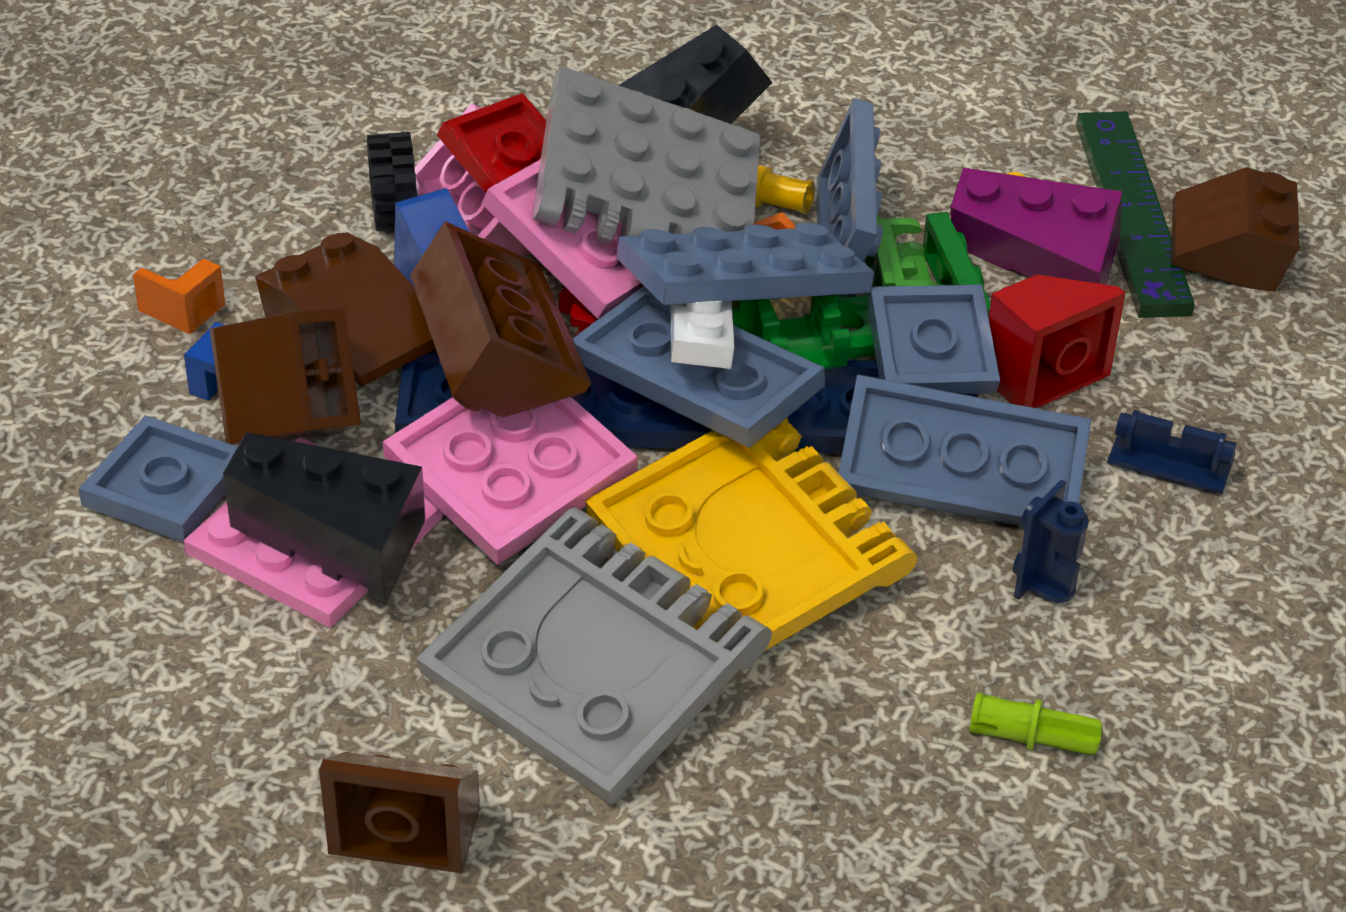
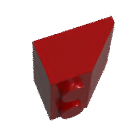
(1053, 336)

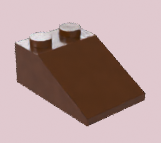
(378, 301)

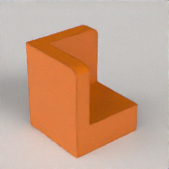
(181, 301)

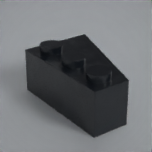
(705, 75)
(328, 505)

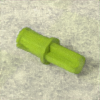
(1034, 724)

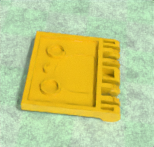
(756, 528)

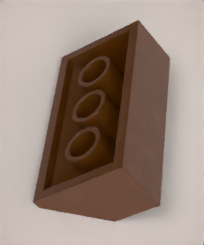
(495, 325)

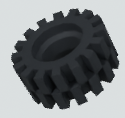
(390, 175)

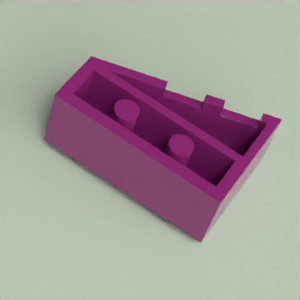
(1038, 224)

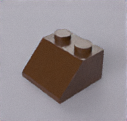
(1237, 228)
(399, 810)

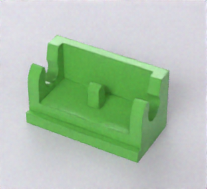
(899, 262)

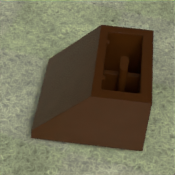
(286, 376)

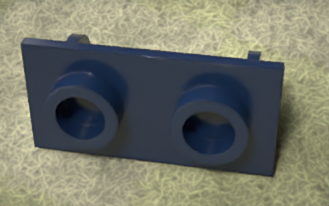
(1195, 459)
(1050, 546)

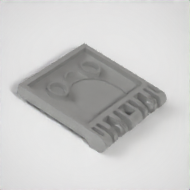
(640, 163)
(592, 658)

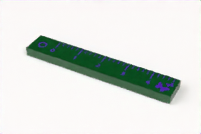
(1145, 239)

